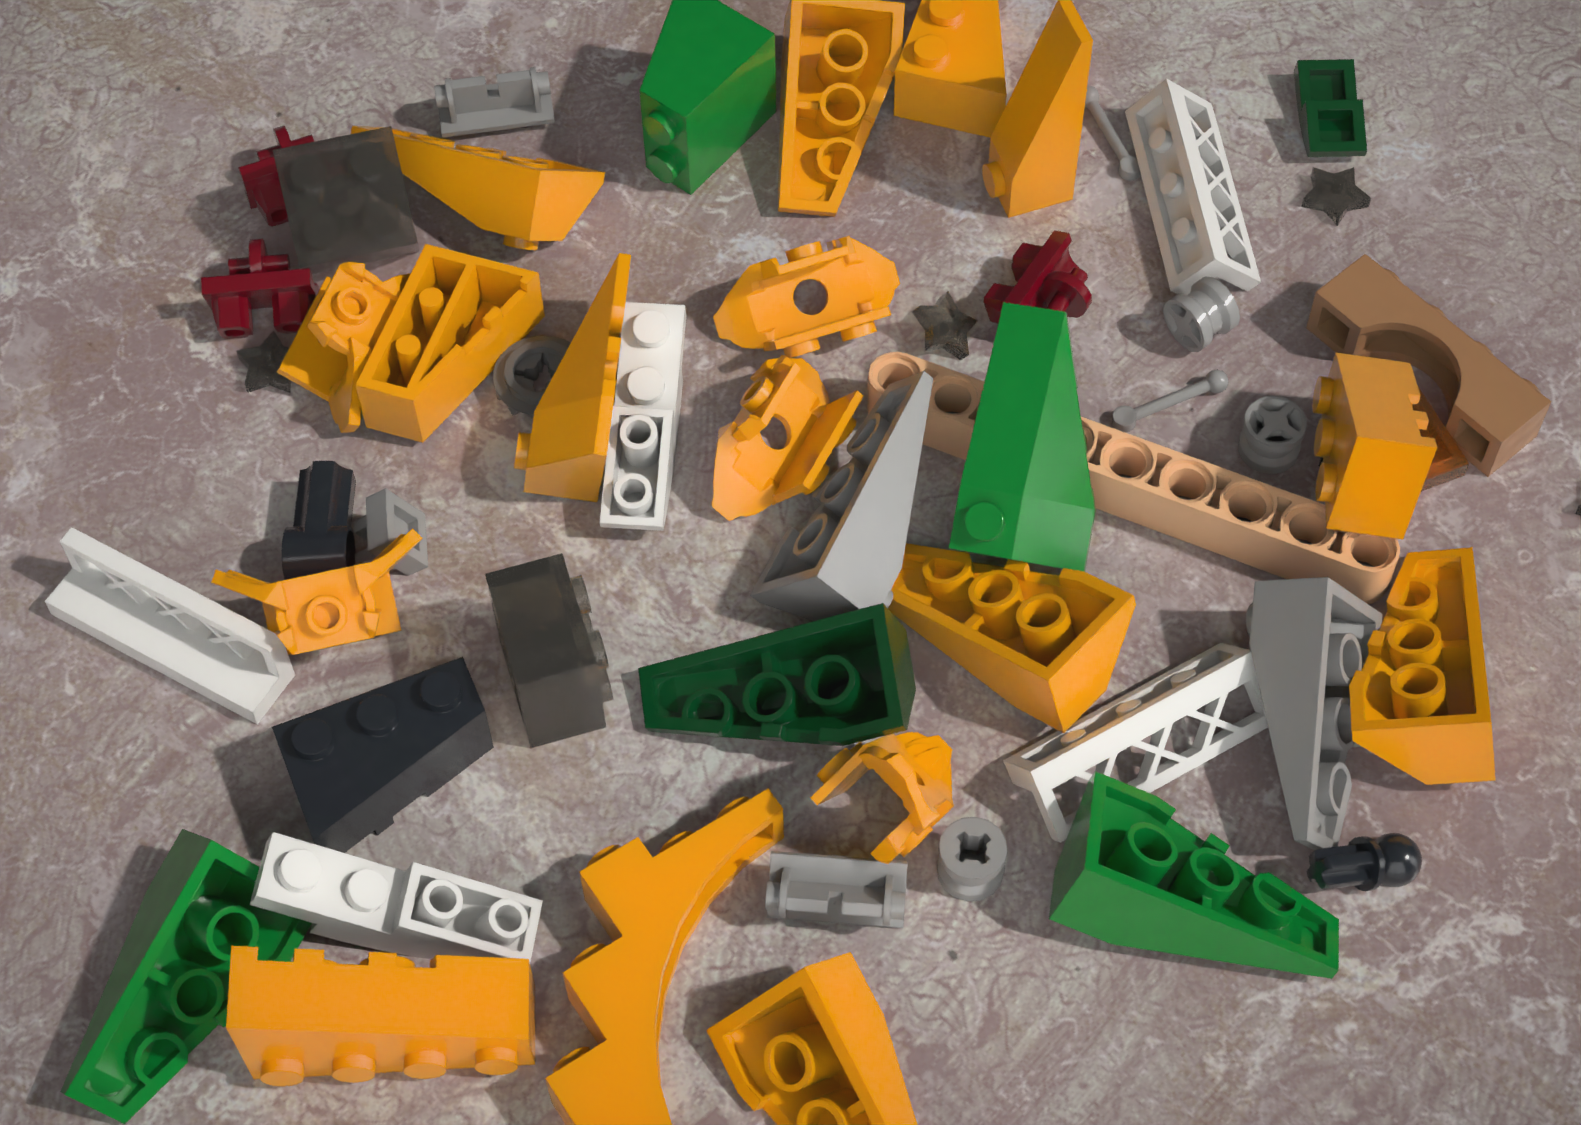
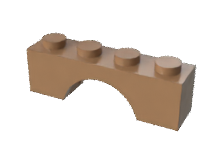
(1379, 317)

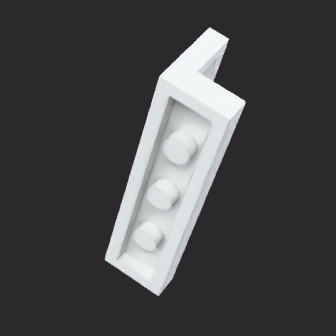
(1190, 189)
(170, 628)
(1137, 715)

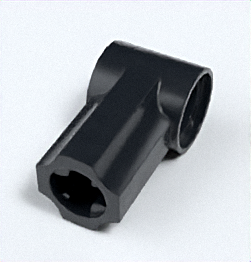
(322, 522)

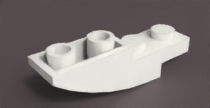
(644, 417)
(393, 909)

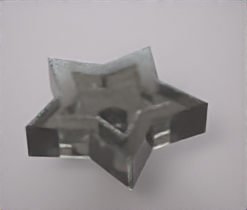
(1335, 194)
(945, 326)
(263, 365)

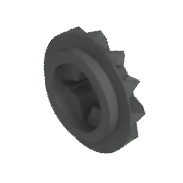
(521, 366)

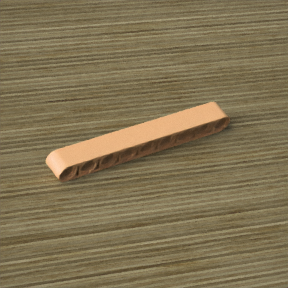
(1160, 477)

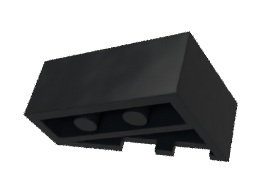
(382, 751)

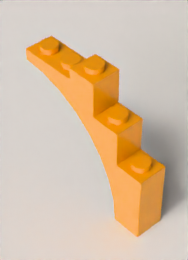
(622, 987)

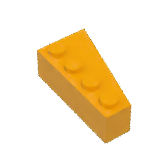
(379, 1015)

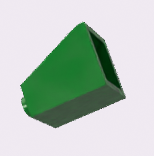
(705, 90)

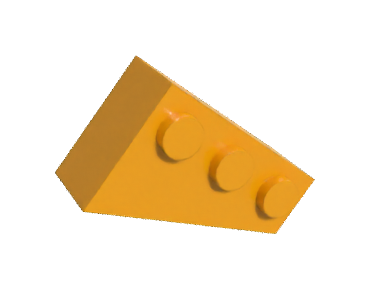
(953, 67)
(444, 339)
(1370, 445)

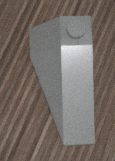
(860, 529)
(1305, 652)

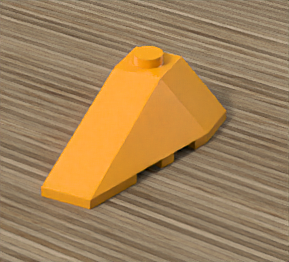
(1041, 126)
(496, 191)
(1021, 632)
(816, 1051)

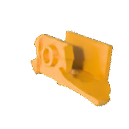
(762, 307)
(340, 337)
(753, 475)
(328, 605)
(913, 768)

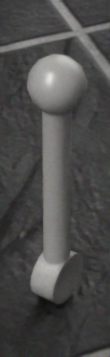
(1128, 164)
(1125, 417)

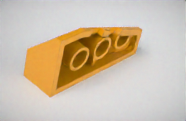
(832, 88)
(573, 418)
(1425, 675)

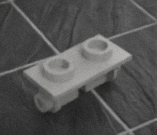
(513, 102)
(836, 889)

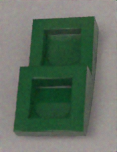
(1329, 108)

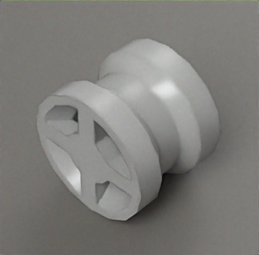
(1201, 314)
(1264, 420)
(971, 875)

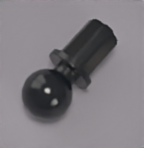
(1366, 863)

